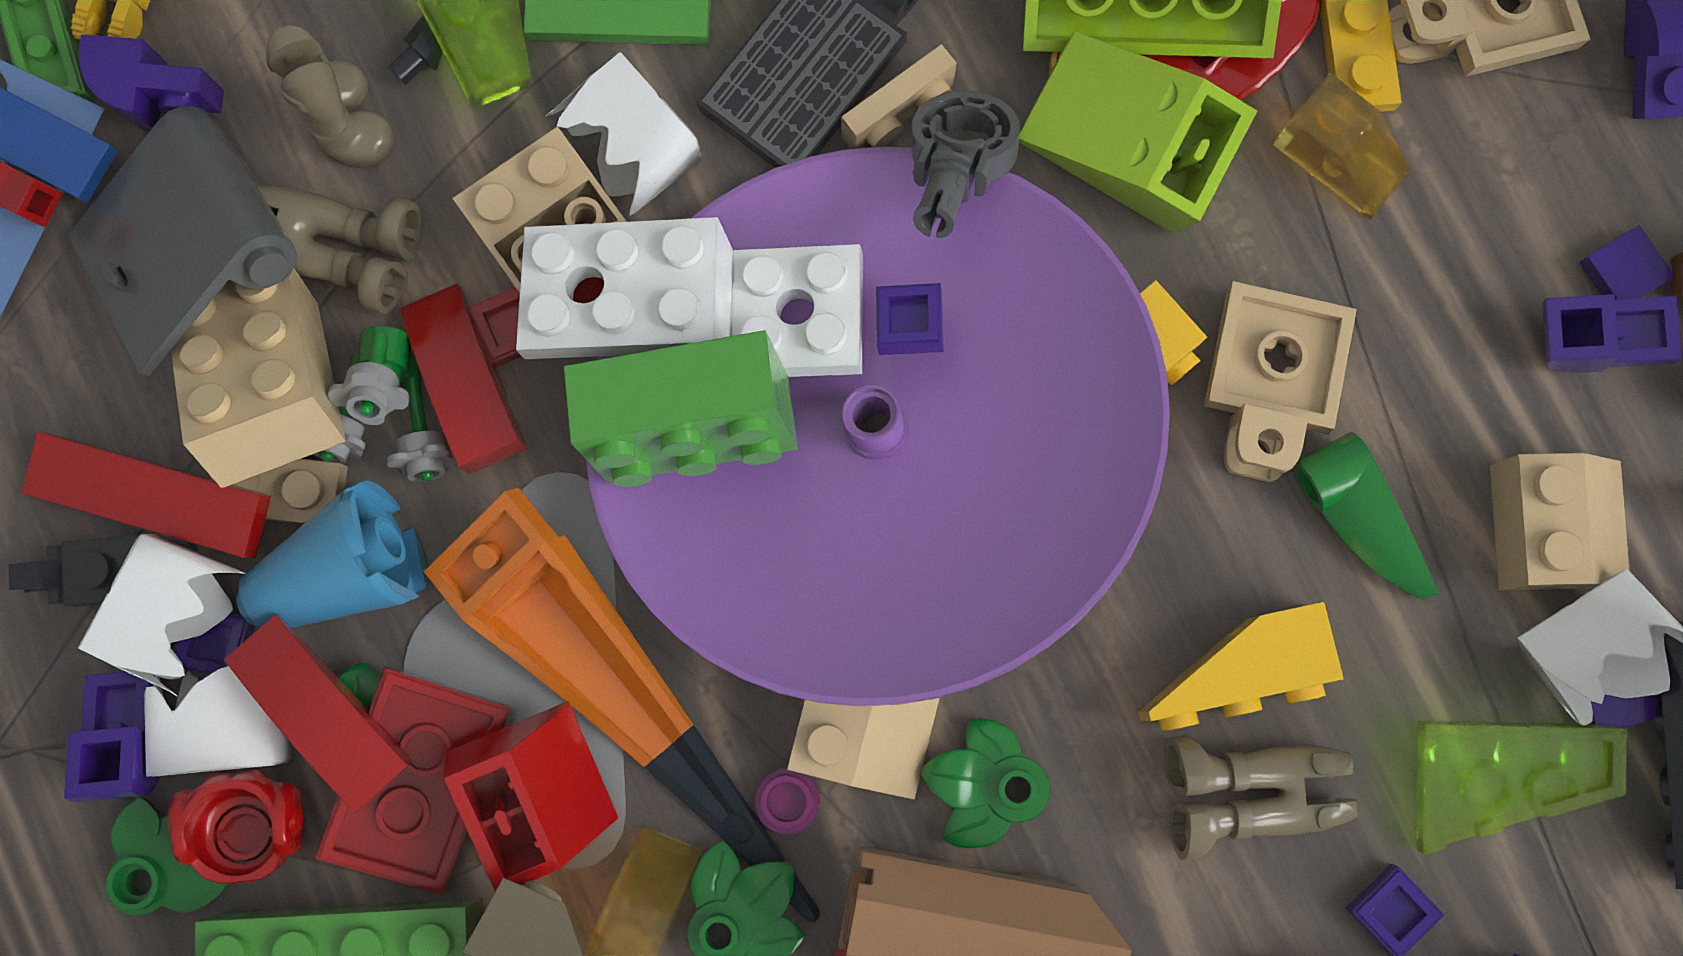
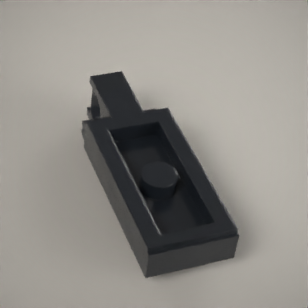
(77, 570)

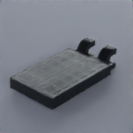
(804, 73)

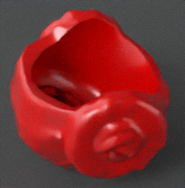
(236, 826)

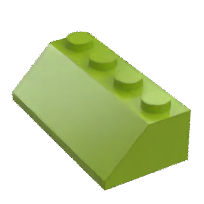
(1157, 26)

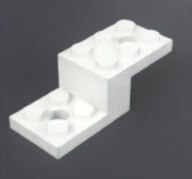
(686, 286)

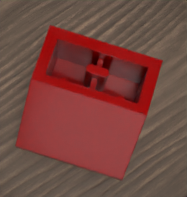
(529, 795)

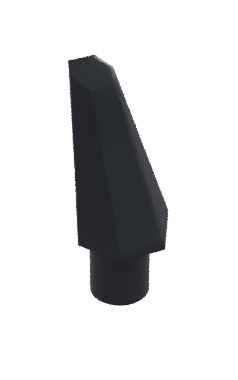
(422, 51)

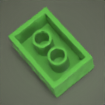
(681, 409)

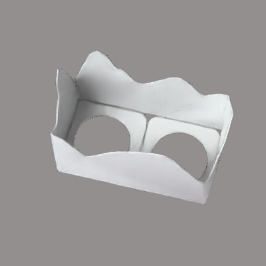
(641, 139)
(155, 600)
(1603, 646)
(210, 729)

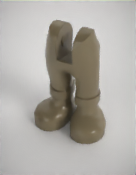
(327, 97)
(394, 232)
(1200, 824)

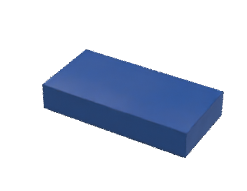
(51, 148)

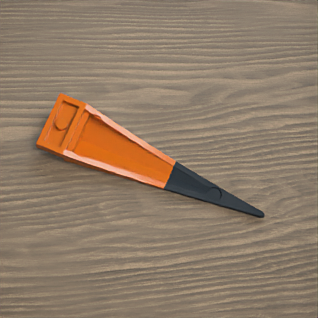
(551, 616)

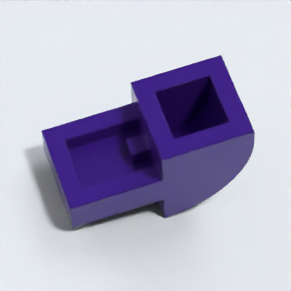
(1656, 41)
(139, 81)
(1608, 332)
(110, 749)

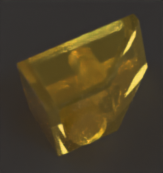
(1345, 146)
(645, 897)

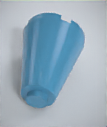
(337, 564)

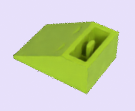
(1137, 129)

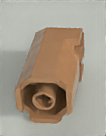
(959, 910)

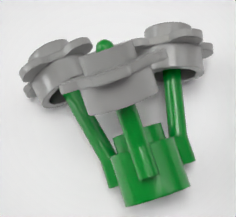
(373, 392)

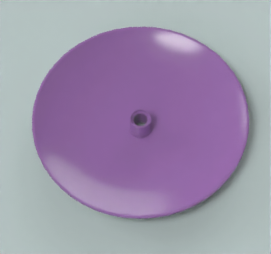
(984, 502)

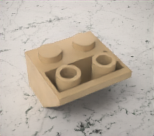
(534, 188)

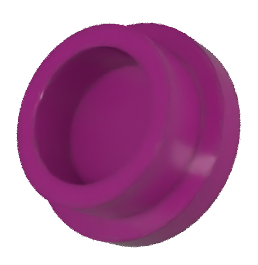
(787, 801)

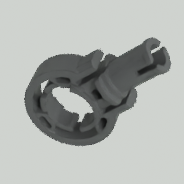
(954, 162)

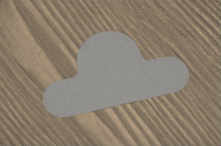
(461, 658)

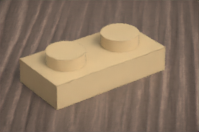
(880, 116)
(298, 488)

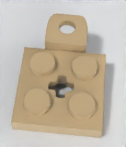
(1486, 33)
(1270, 404)

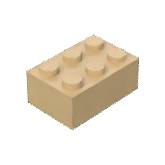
(255, 381)

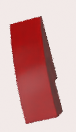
(461, 381)
(317, 713)

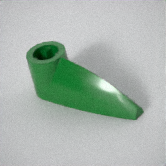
(1360, 507)

